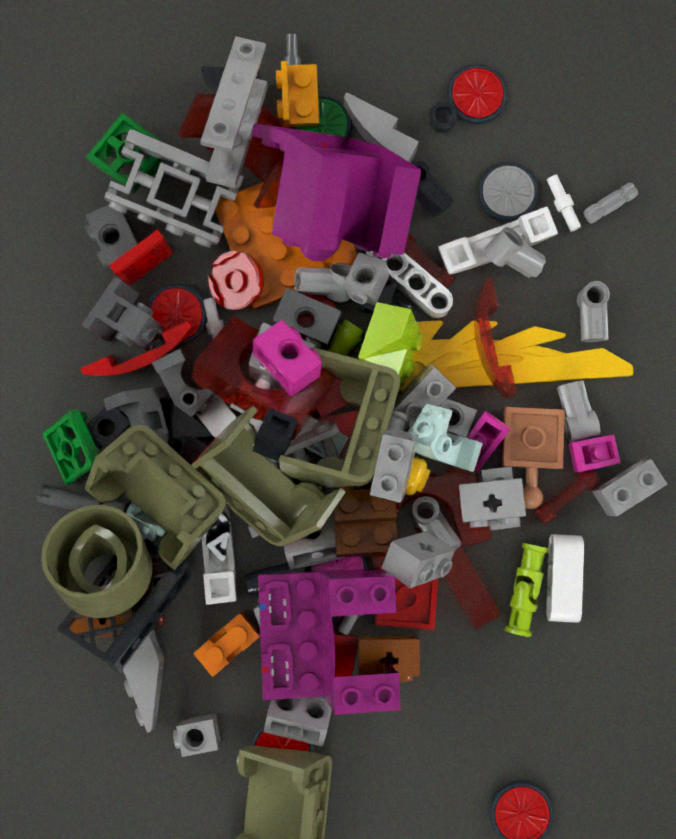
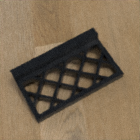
(142, 620)

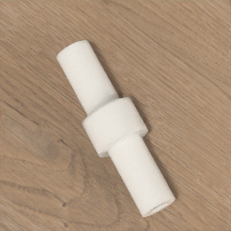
(563, 203)

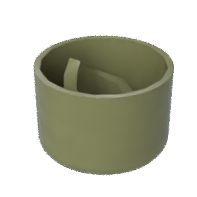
(81, 539)

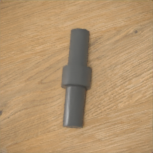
(292, 50)

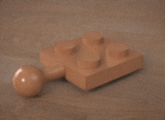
(533, 443)

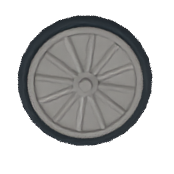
(507, 191)

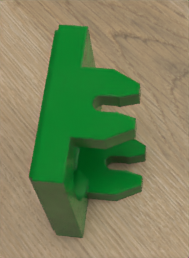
(113, 138)
(56, 439)

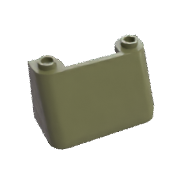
(160, 486)
(285, 792)

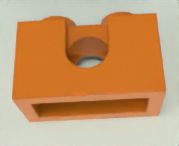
(218, 653)

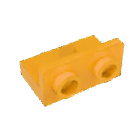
(299, 95)

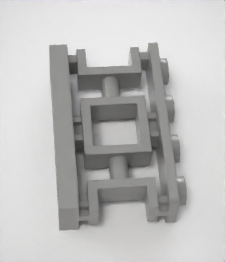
(183, 164)

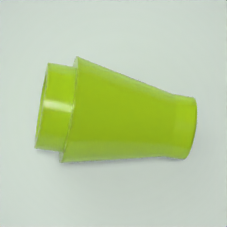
(345, 338)

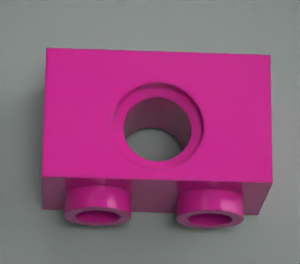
(290, 373)

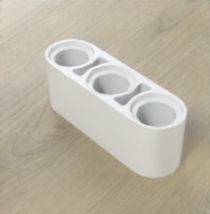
(422, 297)
(565, 578)

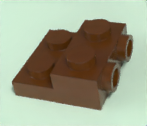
(364, 523)

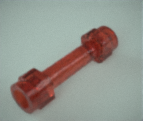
(429, 265)
(547, 511)

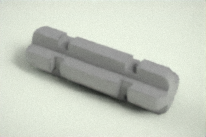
(610, 203)

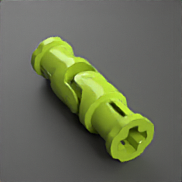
(525, 594)

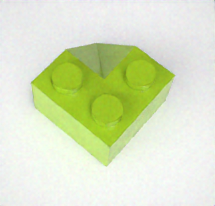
(392, 339)

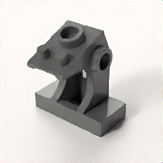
(118, 313)
(170, 370)
(142, 408)

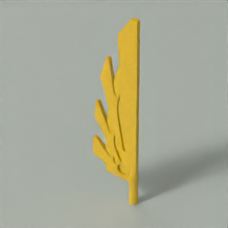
(461, 363)

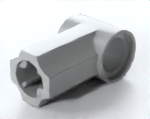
(511, 250)
(323, 281)
(594, 315)
(579, 418)
(437, 524)

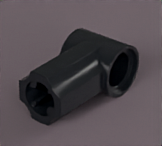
(430, 192)

